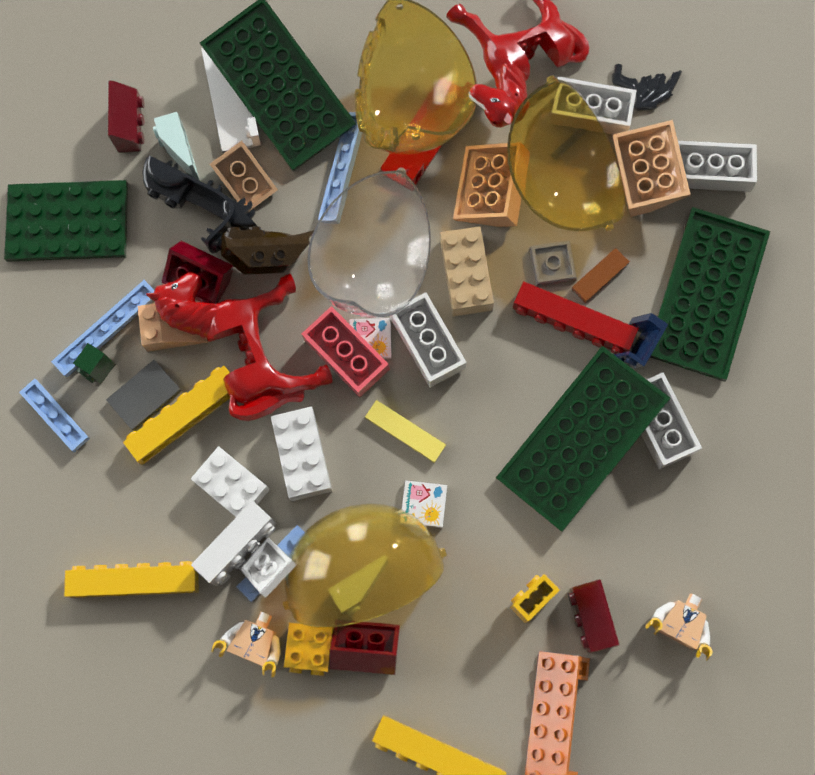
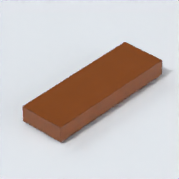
(600, 275)

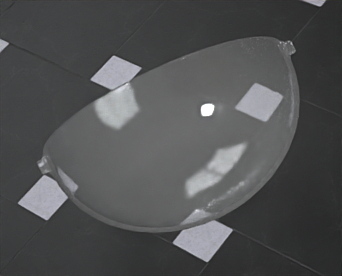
(372, 246)

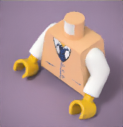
(684, 624)
(253, 643)

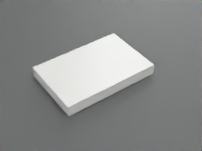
(267, 567)

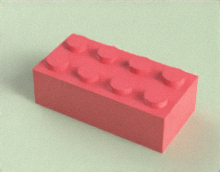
(345, 351)

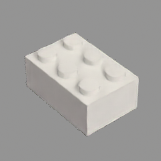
(229, 482)

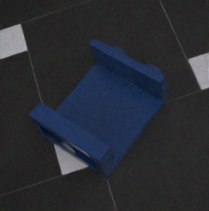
(651, 330)

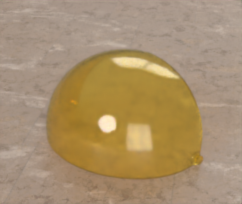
(564, 161)
(360, 565)

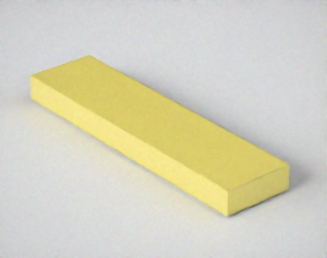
(405, 431)

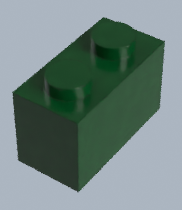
(93, 364)

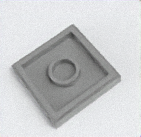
(553, 263)

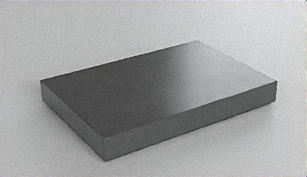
(143, 395)

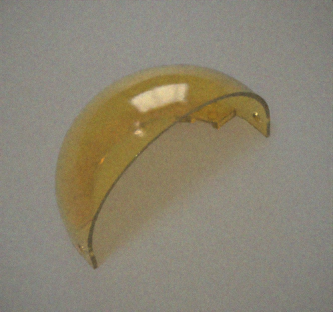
(412, 81)

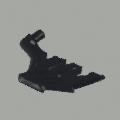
(649, 90)

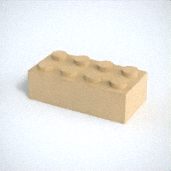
(466, 271)

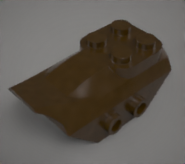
(261, 250)

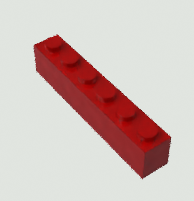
(574, 318)

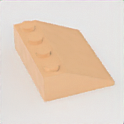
(651, 167)
(486, 188)

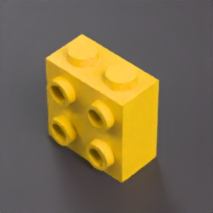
(540, 592)
(308, 648)

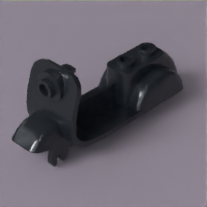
(176, 187)

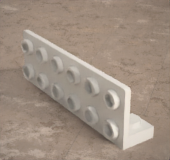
(231, 115)

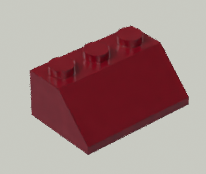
(125, 117)
(214, 272)
(593, 616)
(365, 648)

